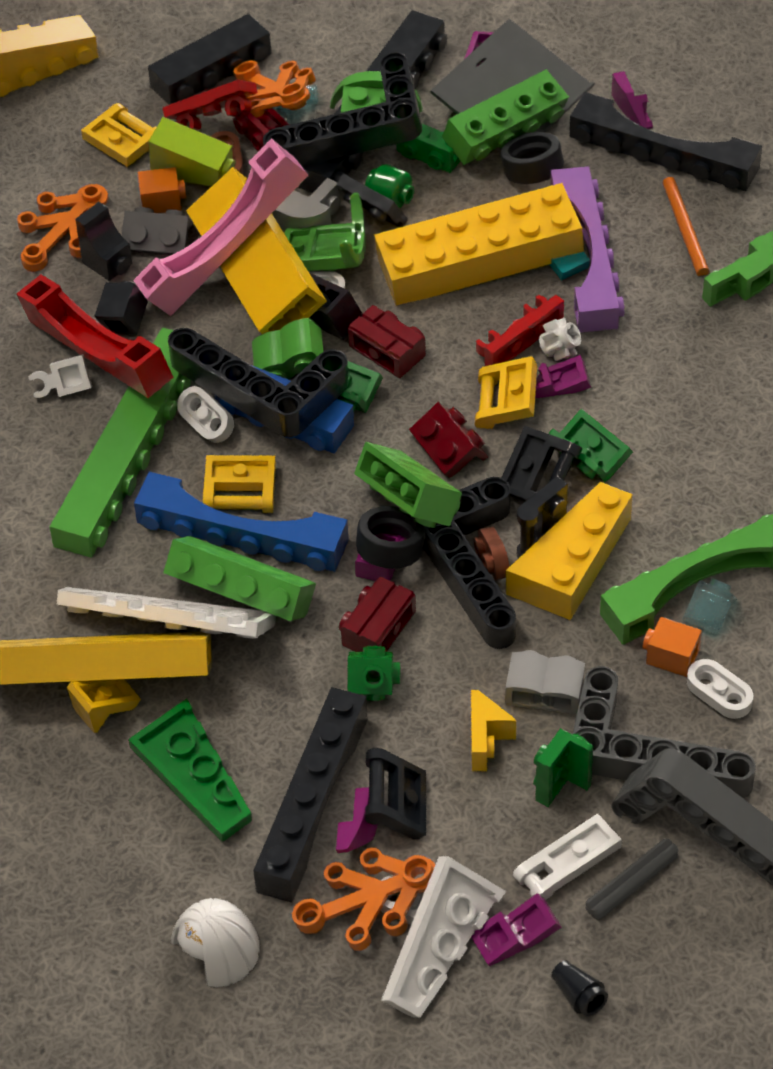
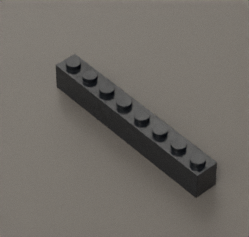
(418, 39)

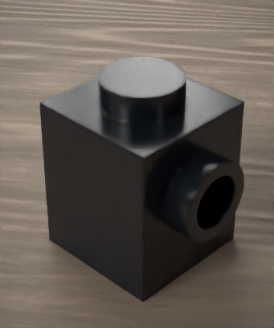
(121, 307)

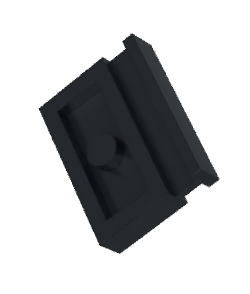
(376, 204)

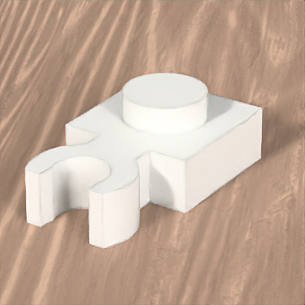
(66, 376)

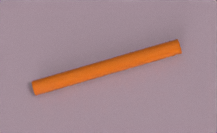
(685, 226)

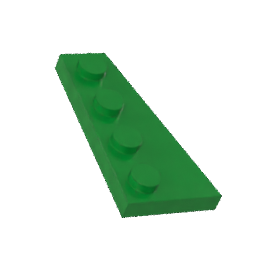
(187, 763)

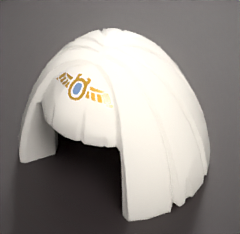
(220, 937)

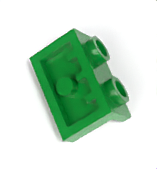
(430, 149)

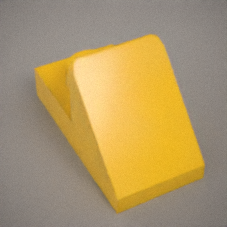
(100, 698)
(488, 724)

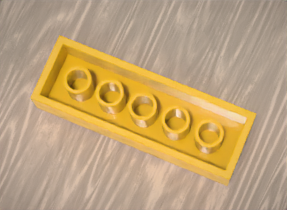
(479, 244)

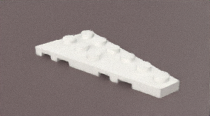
(175, 613)

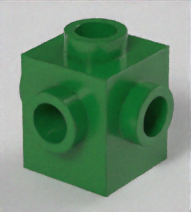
(364, 683)

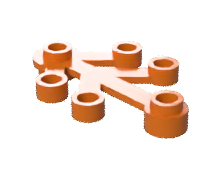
(289, 96)
(35, 255)
(371, 895)

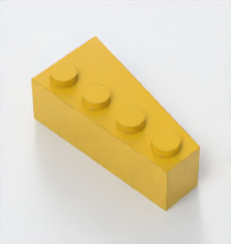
(44, 51)
(570, 554)

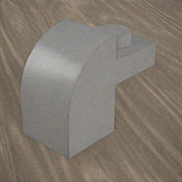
(305, 211)

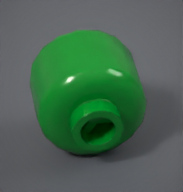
(391, 183)

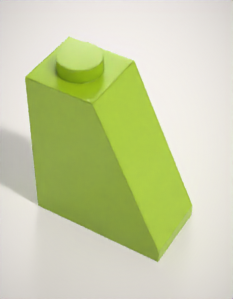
(194, 154)

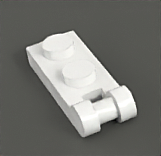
(568, 857)

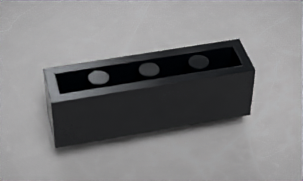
(209, 59)

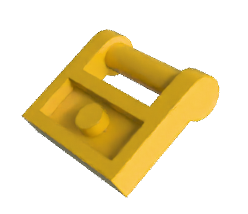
(117, 140)
(515, 393)
(240, 474)

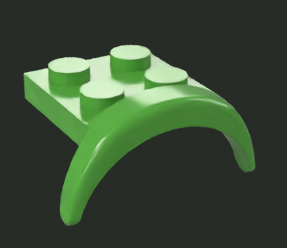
(361, 91)
(332, 245)

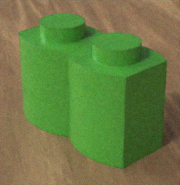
(288, 349)

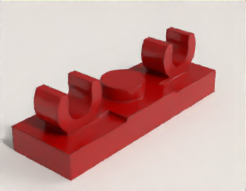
(211, 102)
(521, 332)

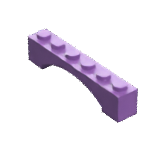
(596, 300)

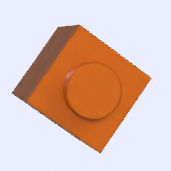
(161, 189)
(672, 646)

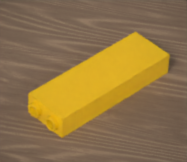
(264, 267)
(105, 657)

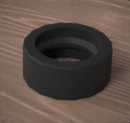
(531, 157)
(389, 553)

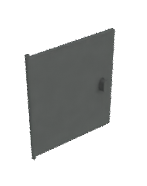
(508, 59)

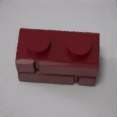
(387, 341)
(379, 616)

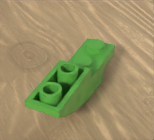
(744, 276)

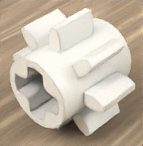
(560, 339)

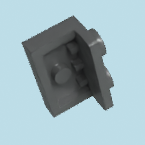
(156, 232)

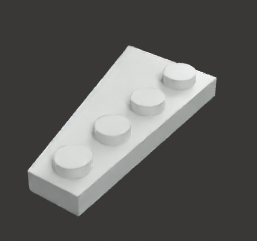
(443, 924)

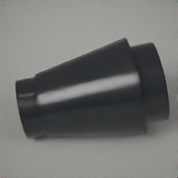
(580, 988)

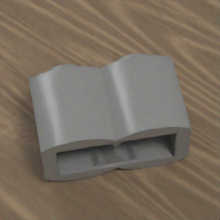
(544, 682)

